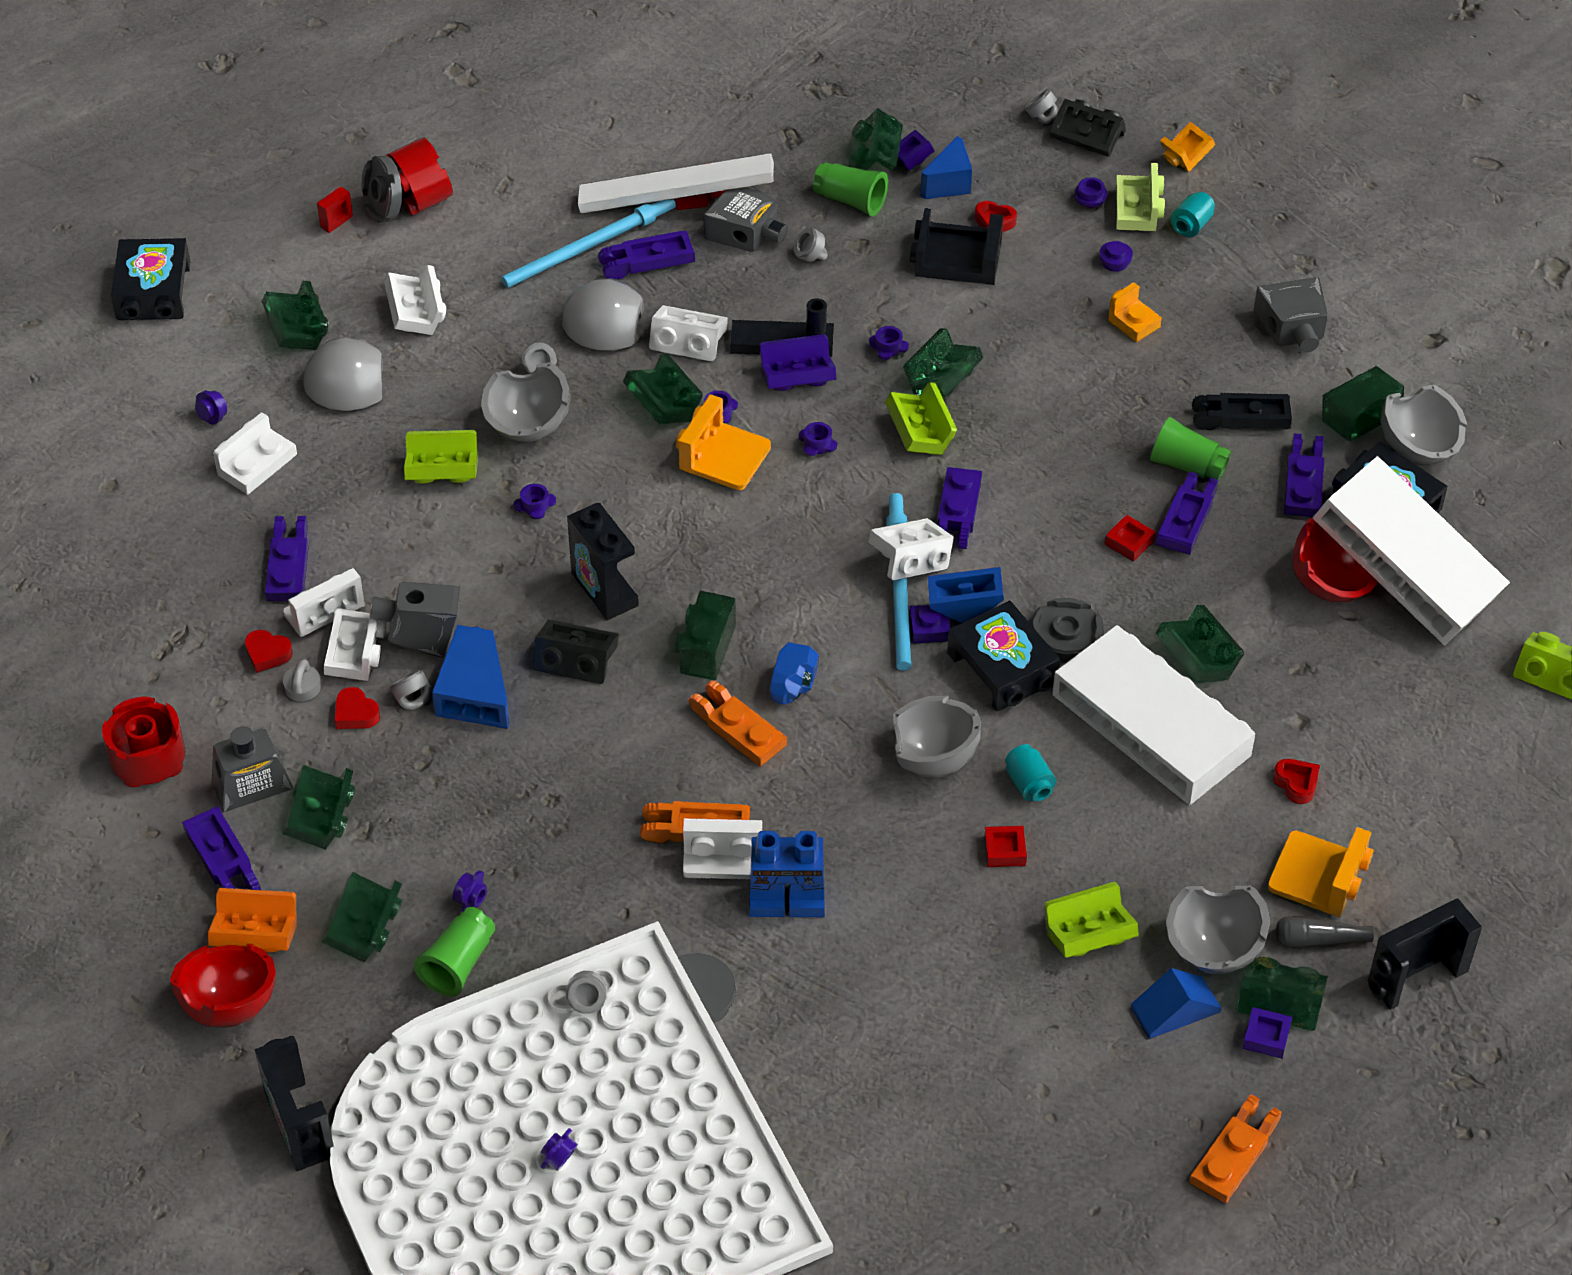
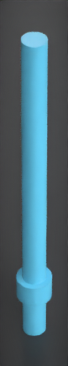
(642, 216)
(900, 593)

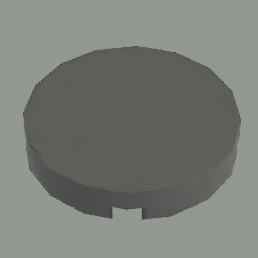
(383, 187)
(1068, 626)
(712, 983)

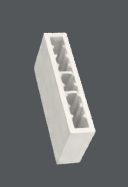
(1410, 550)
(1153, 714)

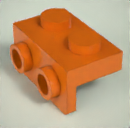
(254, 918)

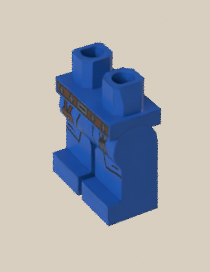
(791, 862)

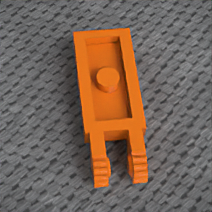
(738, 724)
(677, 811)
(1234, 1152)

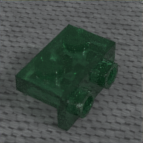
(875, 140)
(296, 317)
(941, 363)
(665, 391)
(1201, 646)
(318, 806)
(361, 917)
(1283, 991)

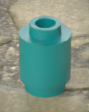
(1192, 214)
(1030, 773)

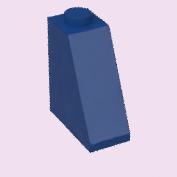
(472, 680)

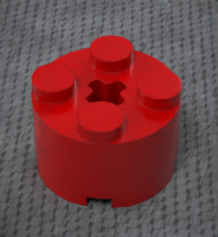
(421, 176)
(144, 741)

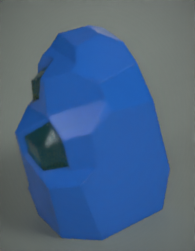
(793, 672)

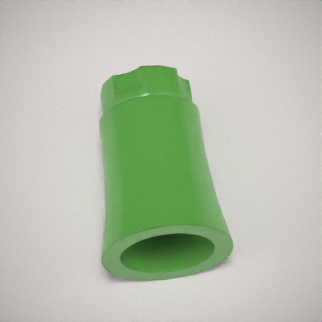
(852, 186)
(1189, 451)
(455, 952)

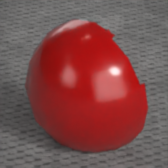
(1327, 567)
(224, 984)

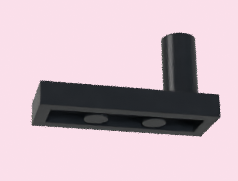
(748, 334)

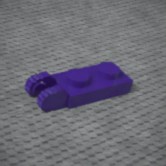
(646, 254)
(1304, 478)
(960, 502)
(1187, 515)
(287, 561)
(219, 849)

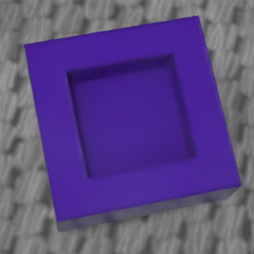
(914, 150)
(928, 625)
(1267, 1032)

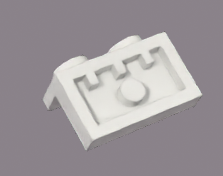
(686, 332)
(252, 454)
(913, 547)
(318, 605)
(718, 847)

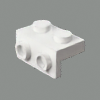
(415, 301)
(353, 645)

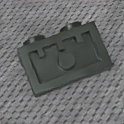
(1087, 126)
(573, 651)

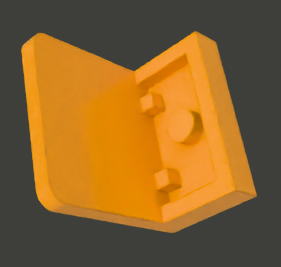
(718, 449)
(1321, 871)

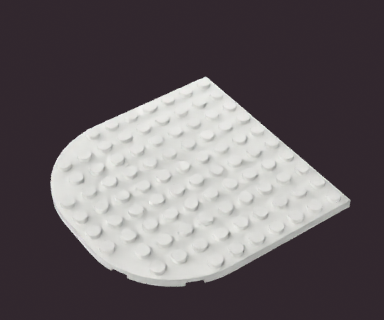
(670, 1155)

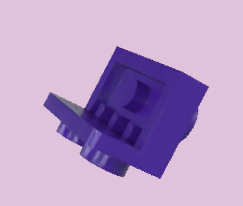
(796, 362)

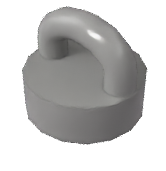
(1041, 103)
(810, 245)
(537, 354)
(302, 682)
(408, 685)
(586, 992)

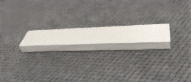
(676, 183)

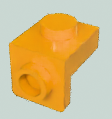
(1187, 147)

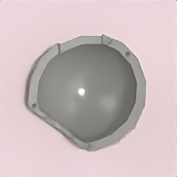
(603, 315)
(345, 374)
(528, 404)
(1424, 425)
(936, 735)
(1218, 929)

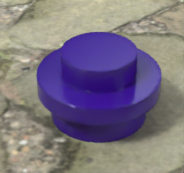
(1090, 192)
(1115, 256)
(210, 406)

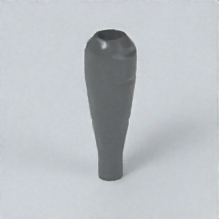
(1305, 931)

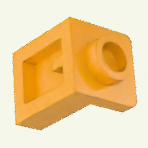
(1131, 314)

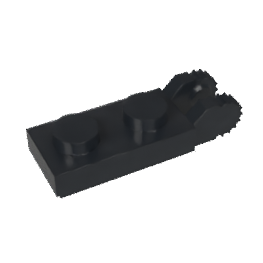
(1242, 411)

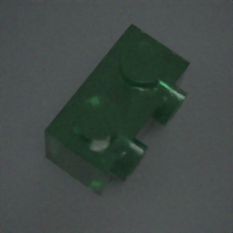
(1358, 403)
(707, 635)

